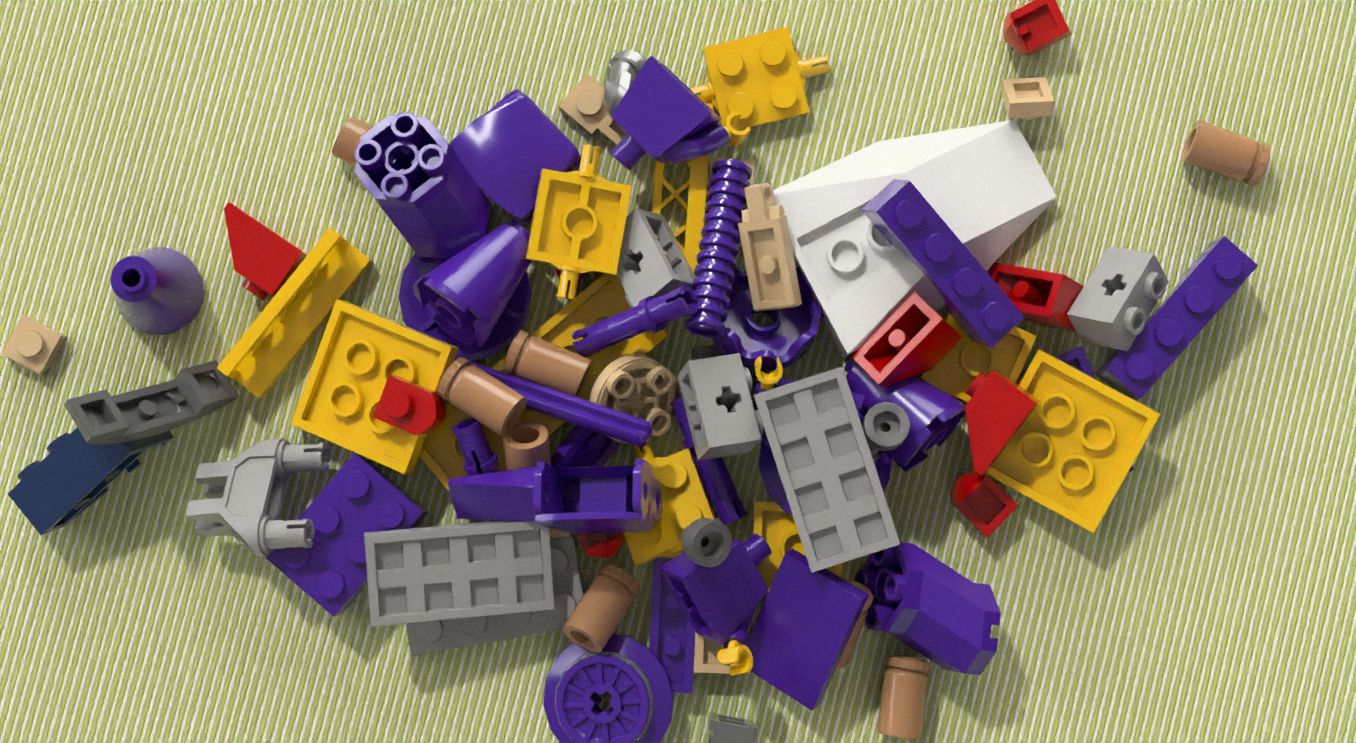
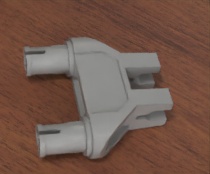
(249, 493)

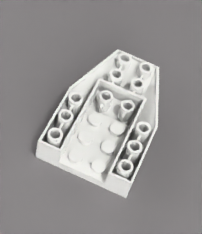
(973, 177)

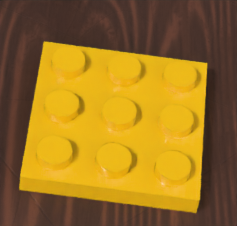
(351, 375)
(1073, 442)

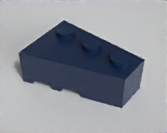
(74, 477)

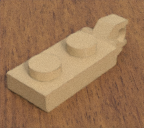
(768, 251)

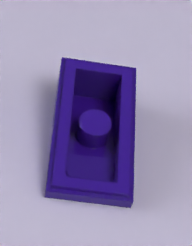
(494, 496)

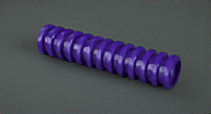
(718, 248)

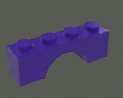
(932, 246)
(1179, 318)

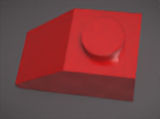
(260, 253)
(1038, 294)
(907, 343)
(995, 415)

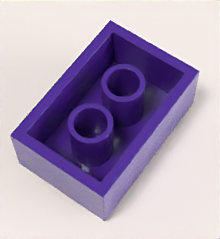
(352, 503)

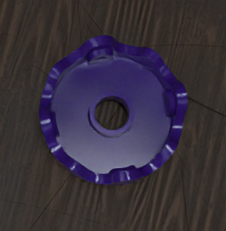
(788, 336)

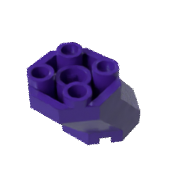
(422, 186)
(931, 608)

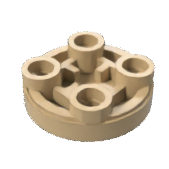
(638, 388)

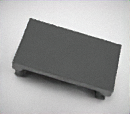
(730, 729)

